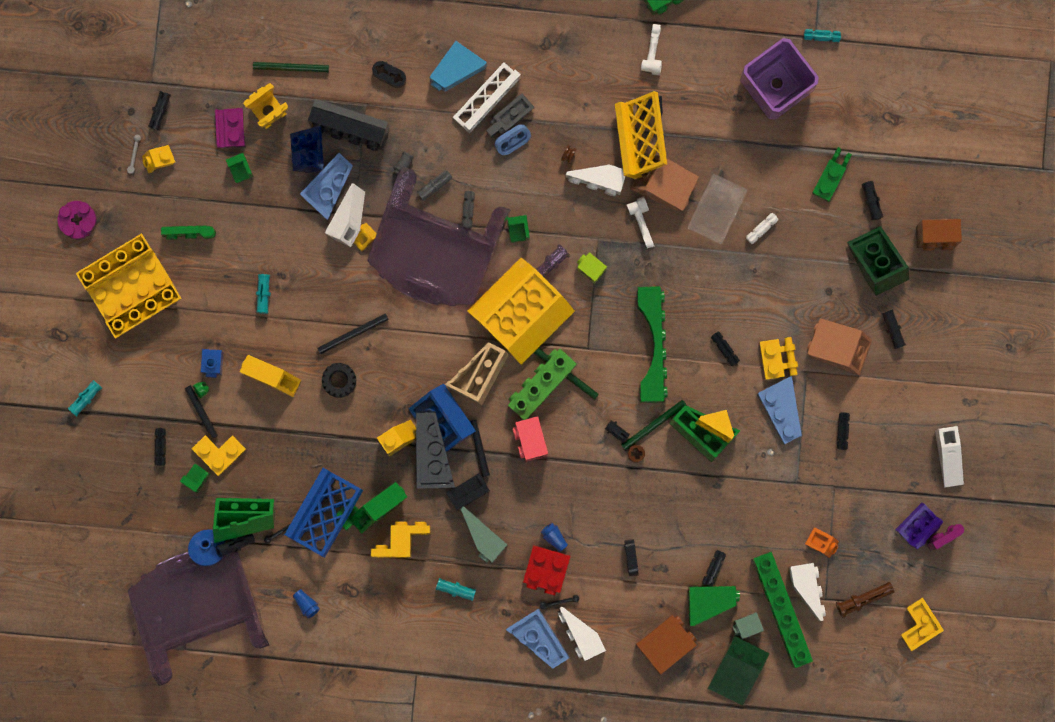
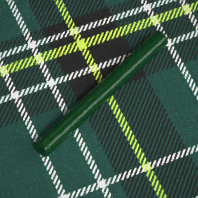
(290, 67)
(571, 377)
(653, 425)

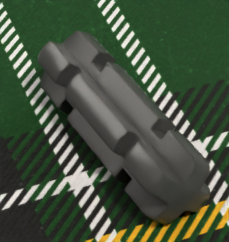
(468, 208)

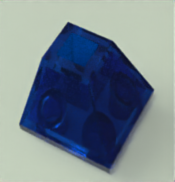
(307, 150)

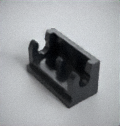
(468, 492)

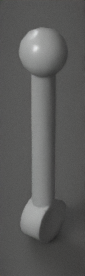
(131, 169)

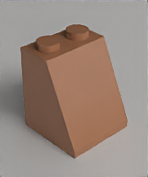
(667, 185)
(839, 346)

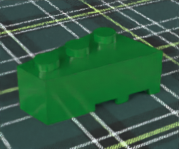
(700, 438)
(242, 517)

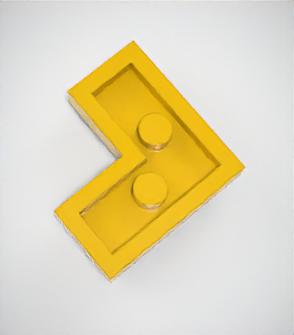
(219, 458)
(925, 628)

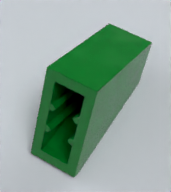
(378, 507)
(710, 601)

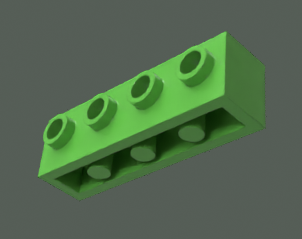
(542, 384)

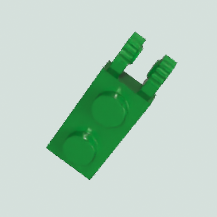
(831, 176)
(189, 232)

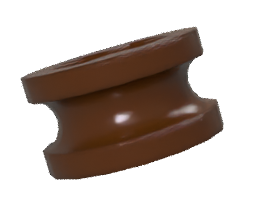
(568, 154)
(640, 449)

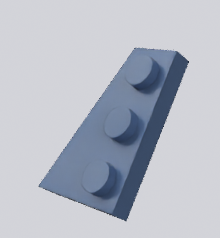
(327, 185)
(782, 409)
(540, 638)

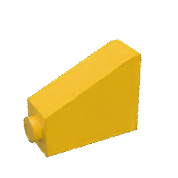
(270, 375)
(398, 437)

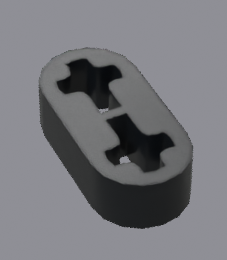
(387, 78)
(631, 558)

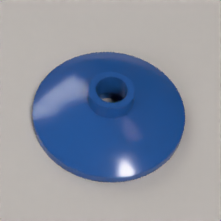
(204, 555)

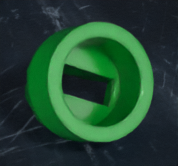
(201, 389)

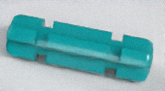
(822, 35)

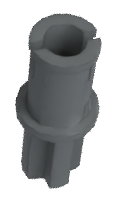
(434, 185)

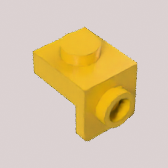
(158, 158)

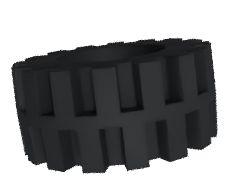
(339, 392)

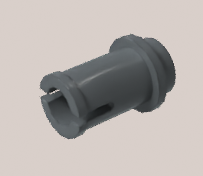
(404, 161)

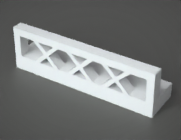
(492, 99)

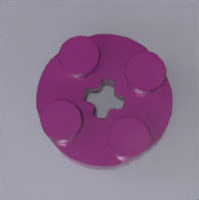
(85, 226)

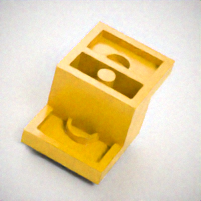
(401, 540)

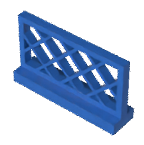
(314, 502)

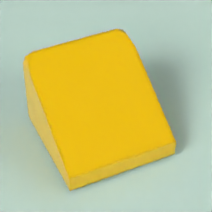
(365, 237)

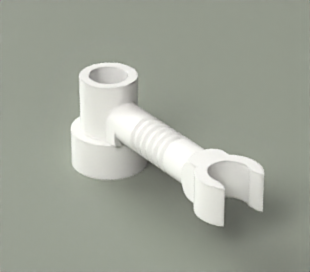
(652, 65)
(637, 208)

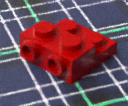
(546, 570)

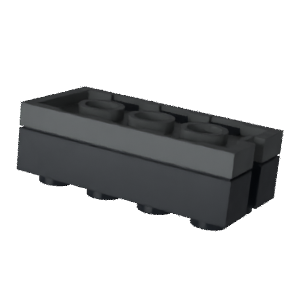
(349, 125)

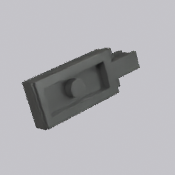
(510, 115)

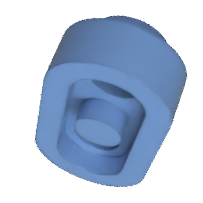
(512, 140)

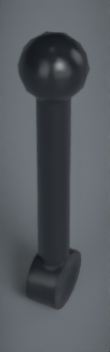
(267, 539)
(543, 605)

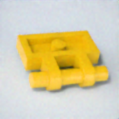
(772, 358)

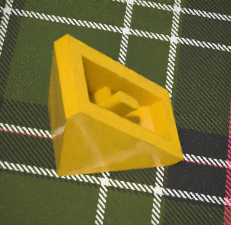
(718, 424)

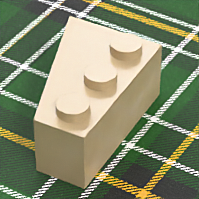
(479, 374)

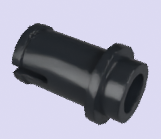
(617, 431)

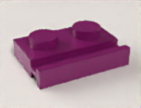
(230, 128)

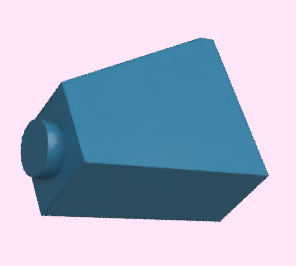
(456, 67)

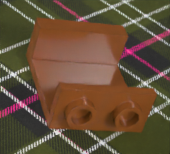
(667, 644)

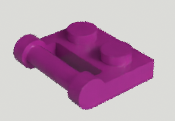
(941, 539)

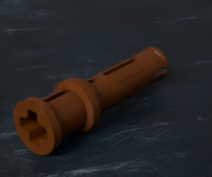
(856, 603)

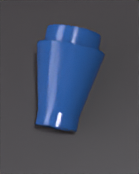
(553, 535)
(306, 604)

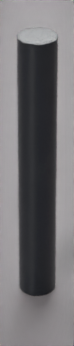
(201, 412)
(480, 450)

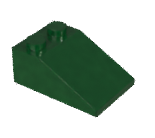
(879, 260)
(738, 670)

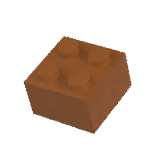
(939, 234)

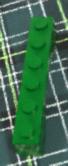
(649, 304)

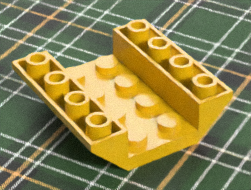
(129, 285)
(521, 310)

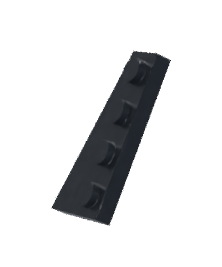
(431, 457)

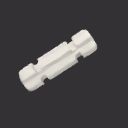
(762, 228)

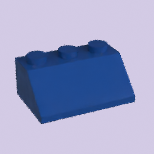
(451, 419)

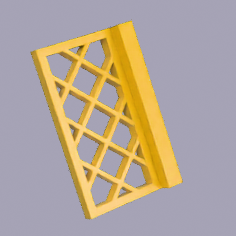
(629, 138)

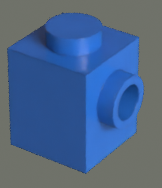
(212, 363)

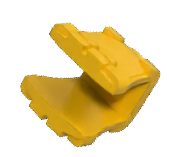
(261, 99)

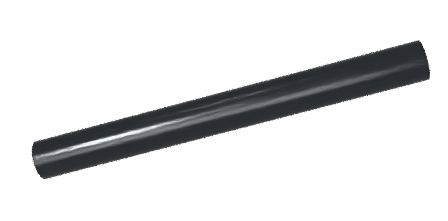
(353, 333)

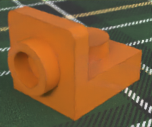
(822, 542)

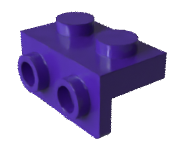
(919, 526)

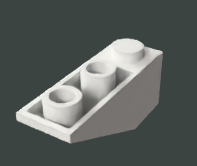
(602, 177)
(347, 219)
(950, 456)
(805, 584)
(587, 639)

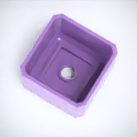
(783, 63)

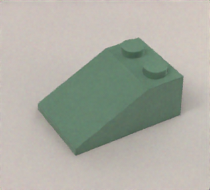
(486, 541)

